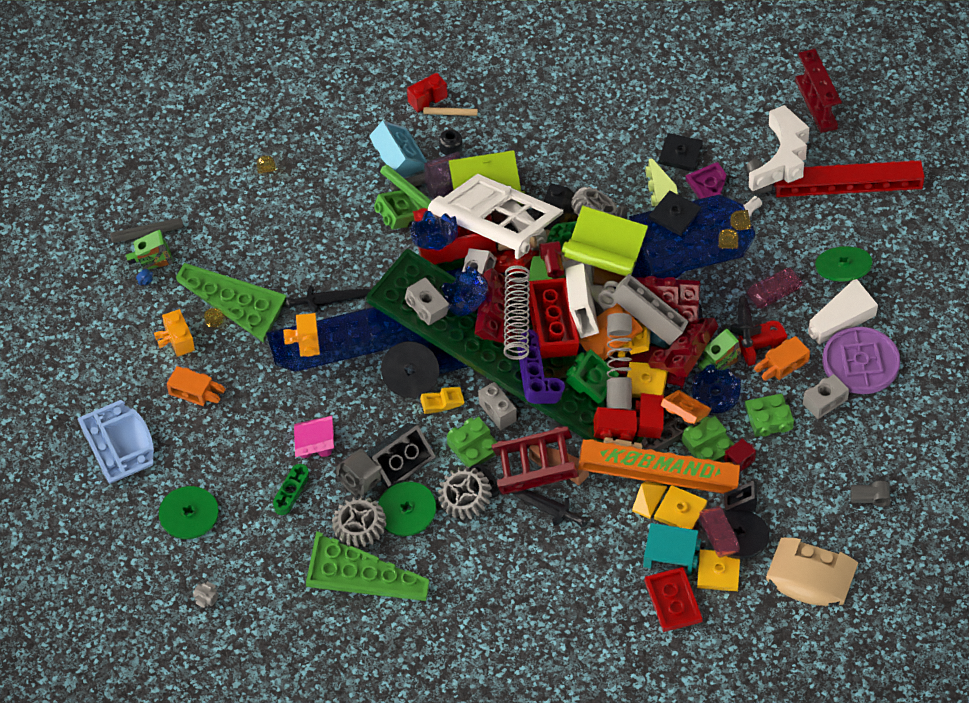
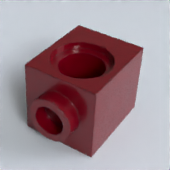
(741, 454)

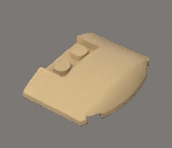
(811, 572)

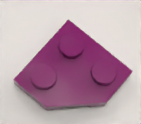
(707, 181)

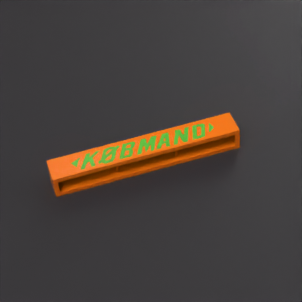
(658, 467)

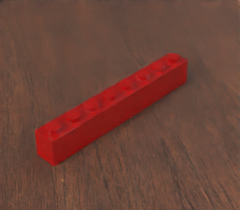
(854, 179)

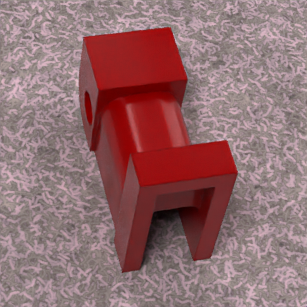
(766, 338)

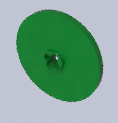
(843, 263)
(182, 500)
(416, 518)

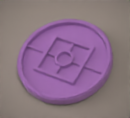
(862, 359)

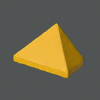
(648, 498)

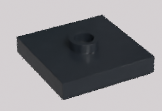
(680, 152)
(675, 213)

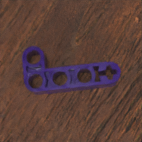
(533, 365)

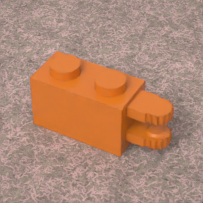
(783, 359)
(193, 386)

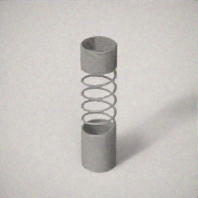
(620, 388)

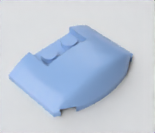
(118, 440)

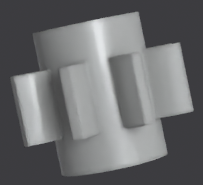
(205, 594)

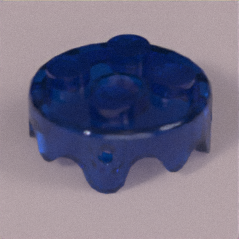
(433, 231)
(456, 293)
(721, 380)

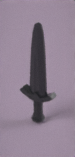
(320, 298)
(745, 324)
(551, 507)

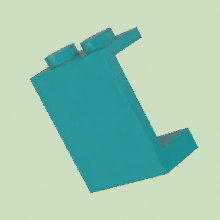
(672, 546)

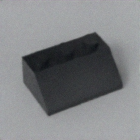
(561, 198)
(401, 454)

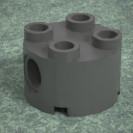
(359, 473)

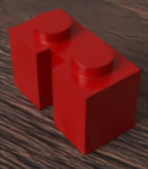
(425, 91)
(649, 415)
(615, 423)

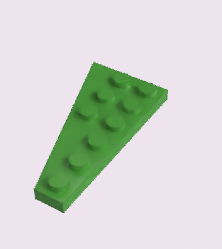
(240, 301)
(353, 570)

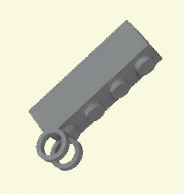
(645, 307)

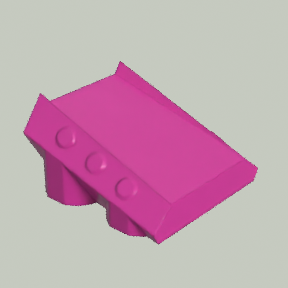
(314, 437)

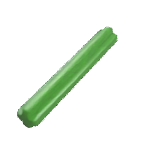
(405, 186)

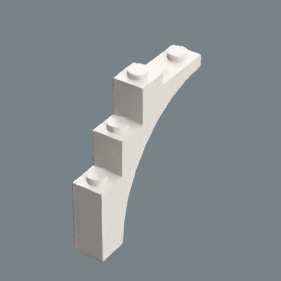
(788, 160)

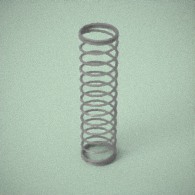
(517, 280)

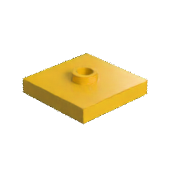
(646, 379)
(680, 508)
(717, 572)

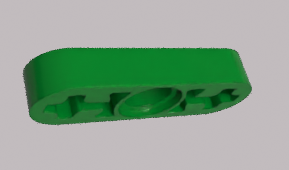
(291, 481)

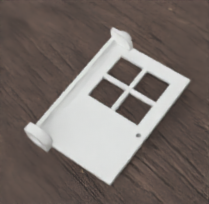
(480, 198)

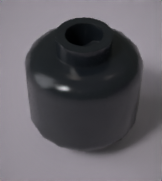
(450, 142)

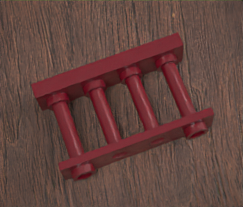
(818, 91)
(546, 474)

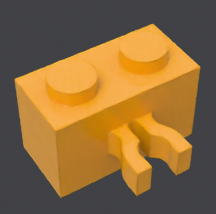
(176, 333)
(305, 334)

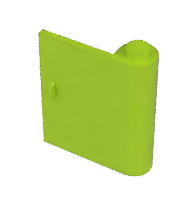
(496, 166)
(605, 241)

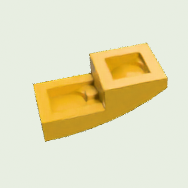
(445, 400)

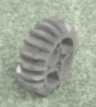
(593, 199)
(468, 478)
(354, 532)

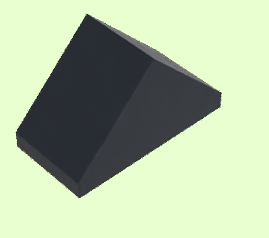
(742, 498)

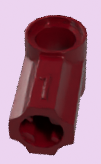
(551, 255)

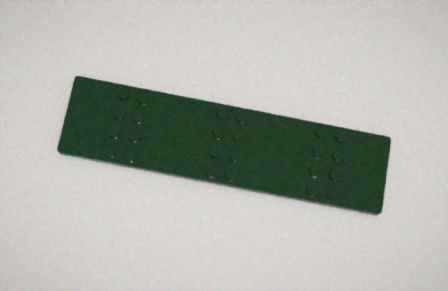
(457, 337)

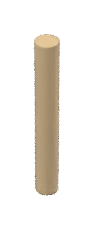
(450, 111)

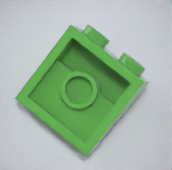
(396, 208)
(769, 415)
(707, 439)
(471, 442)

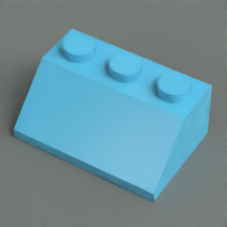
(398, 148)

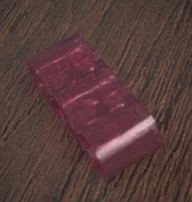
(774, 288)
(719, 531)

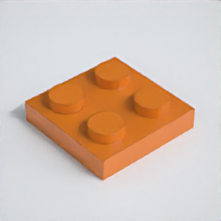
(686, 407)

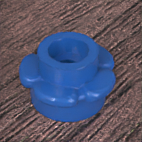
(144, 277)

